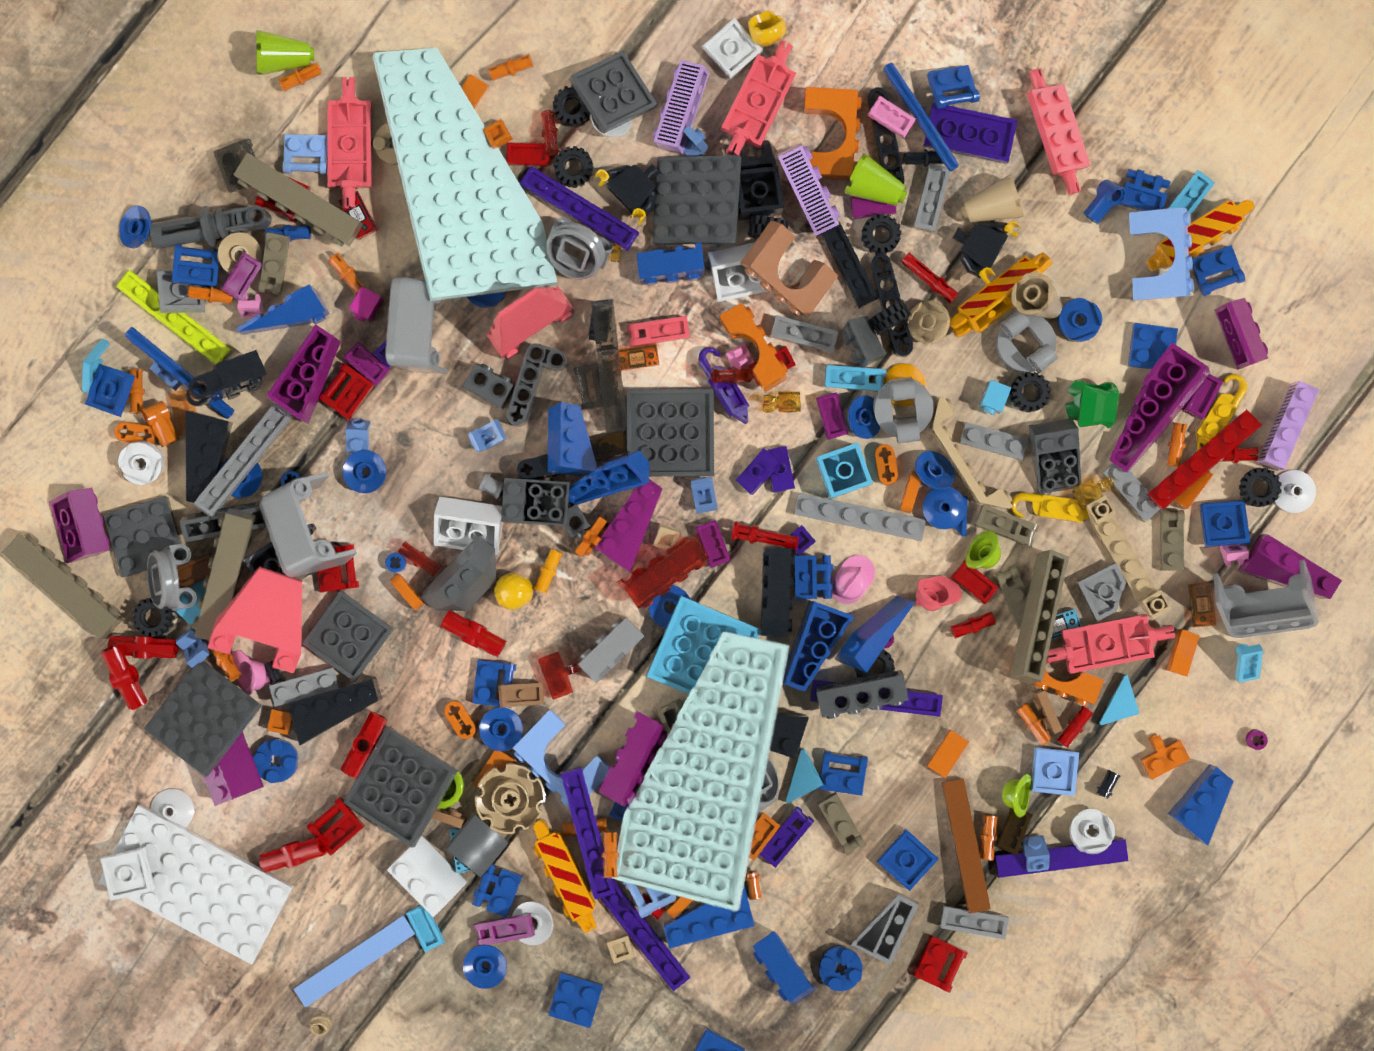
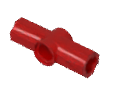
(473, 633)
(145, 647)
(123, 676)
(357, 757)
(293, 854)

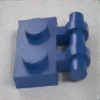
(1142, 197)
(806, 577)
(503, 893)

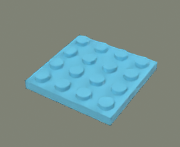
(690, 641)

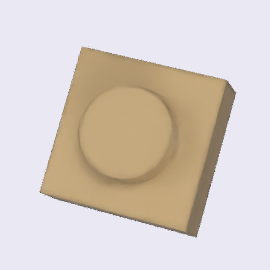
(665, 536)
(620, 948)

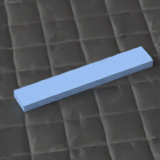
(354, 960)

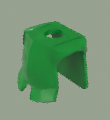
(1093, 403)

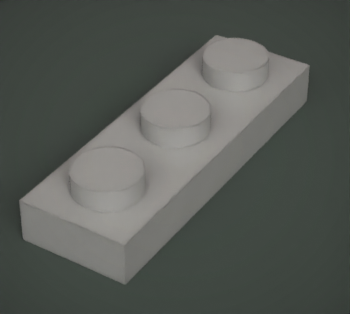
(932, 198)
(804, 334)
(993, 441)
(1132, 491)
(303, 686)
(974, 923)

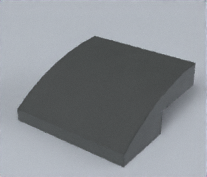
(476, 845)

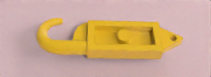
(1220, 412)
(1051, 507)

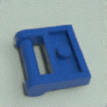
(952, 80)
(1216, 263)
(193, 272)
(487, 680)
(843, 780)

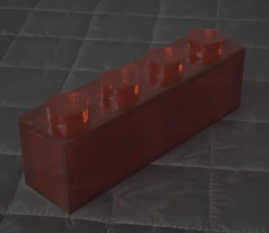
(664, 572)

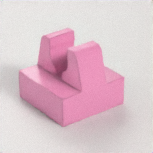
(250, 308)
(740, 357)
(1233, 553)

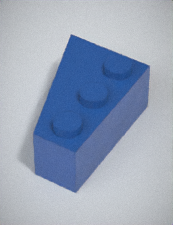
(671, 265)
(569, 441)
(1203, 803)

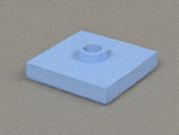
(1054, 771)

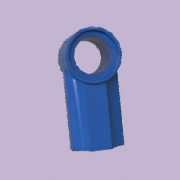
(1107, 196)

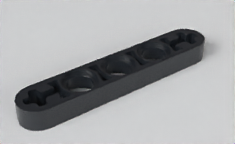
(879, 130)
(892, 294)

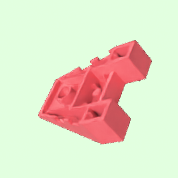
(528, 317)
(264, 612)

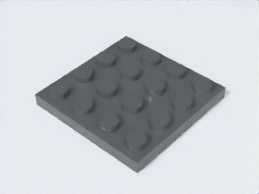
(696, 200)
(672, 430)
(203, 717)
(400, 786)

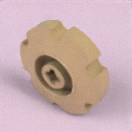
(515, 781)

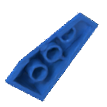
(300, 308)

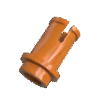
(752, 884)

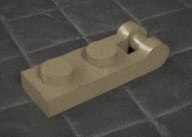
(274, 263)
(1006, 525)
(1172, 541)
(1014, 595)
(841, 822)

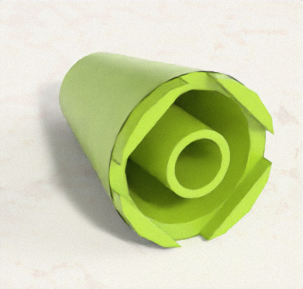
(280, 53)
(875, 183)

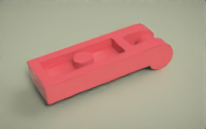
(659, 331)

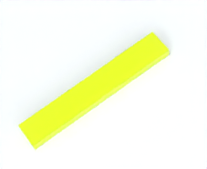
(179, 323)

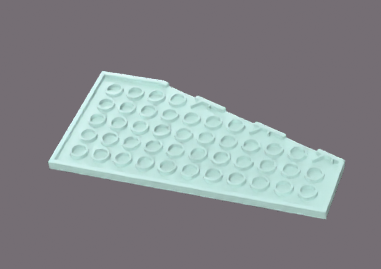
(462, 198)
(703, 790)

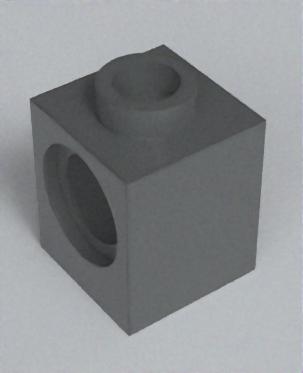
(575, 511)

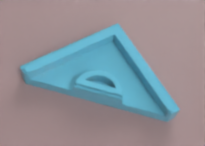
(91, 364)
(1121, 703)
(804, 778)

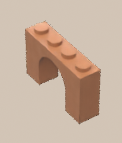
(763, 264)

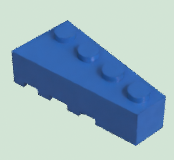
(814, 643)
(707, 921)

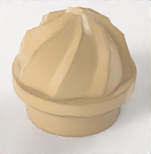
(320, 1024)

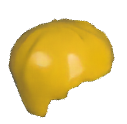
(766, 28)
(513, 591)

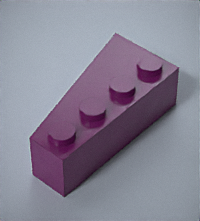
(626, 532)
(1278, 563)
(633, 759)

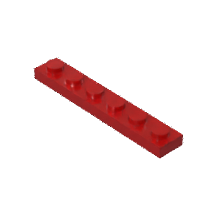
(1204, 460)

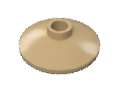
(234, 242)

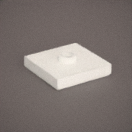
(732, 48)
(127, 873)

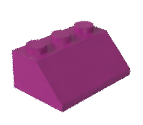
(1241, 333)
(79, 525)
(234, 774)

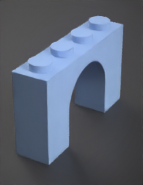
(1177, 279)
(532, 750)

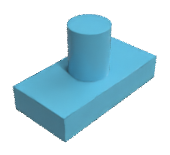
(1248, 662)

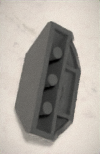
(463, 578)

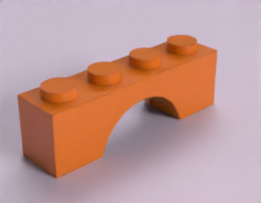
(739, 324)
(1081, 686)

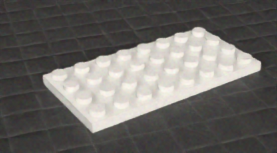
(204, 885)

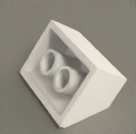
(730, 275)
(461, 521)
(427, 876)

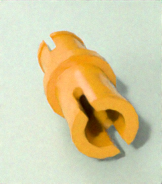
(548, 571)

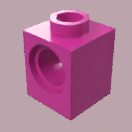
(366, 305)

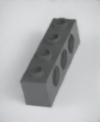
(202, 526)
(870, 684)

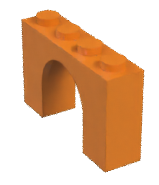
(843, 106)

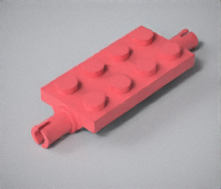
(759, 100)
(1058, 130)
(349, 143)
(1108, 643)

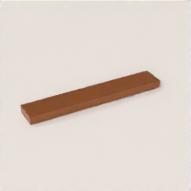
(966, 846)

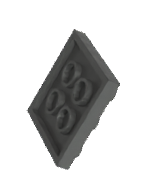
(613, 92)
(140, 531)
(348, 636)

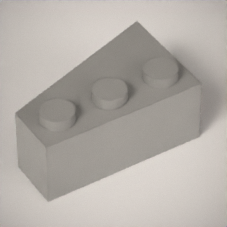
(610, 649)
(887, 929)

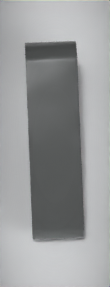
(532, 385)

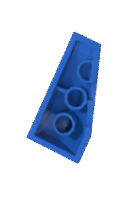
(613, 477)
(870, 639)

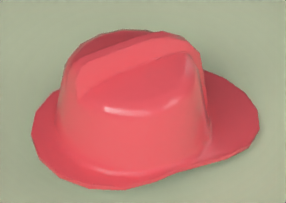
(937, 592)

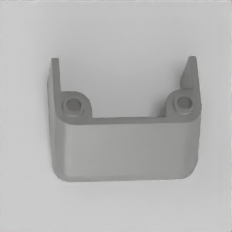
(411, 327)
(290, 532)
(1267, 610)

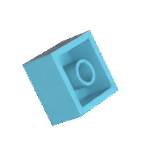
(843, 470)

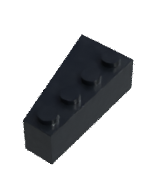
(205, 451)
(776, 592)
(323, 711)
(788, 733)

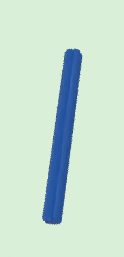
(921, 117)
(172, 367)

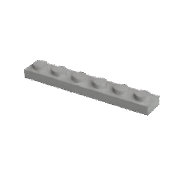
(243, 460)
(859, 517)

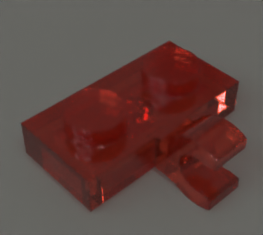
(557, 674)

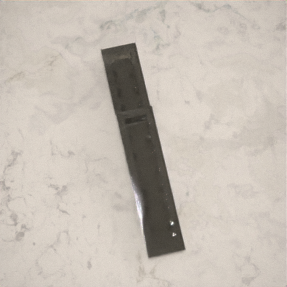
(609, 365)

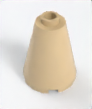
(994, 203)
(1036, 296)

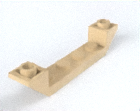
(998, 498)
(1119, 549)

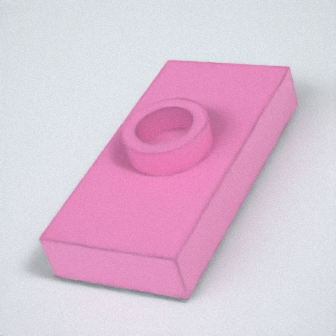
(891, 117)

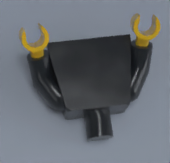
(632, 188)
(983, 246)

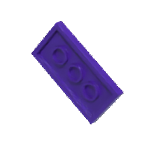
(974, 132)

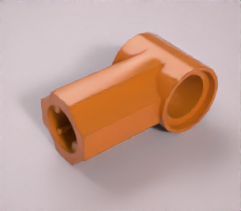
(158, 418)

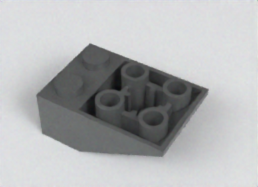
(862, 341)
(1055, 455)
(535, 502)

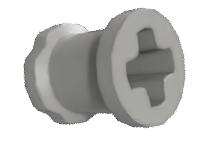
(491, 486)

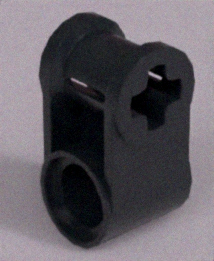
(539, 467)

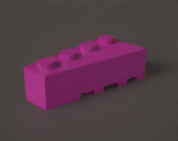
(305, 374)

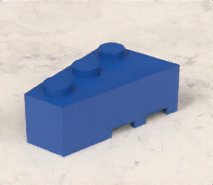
(782, 968)

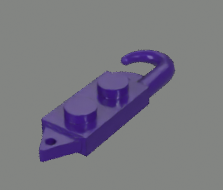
(728, 394)

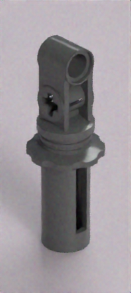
(214, 226)

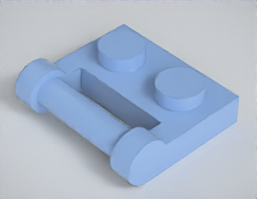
(305, 147)
(658, 898)

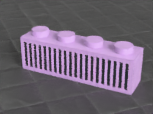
(681, 106)
(808, 189)
(1287, 425)

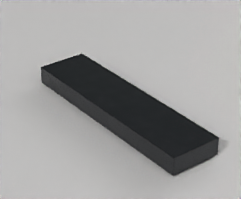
(849, 266)

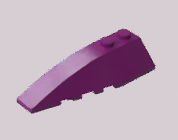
(1159, 401)

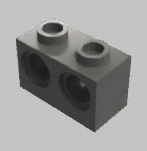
(486, 390)

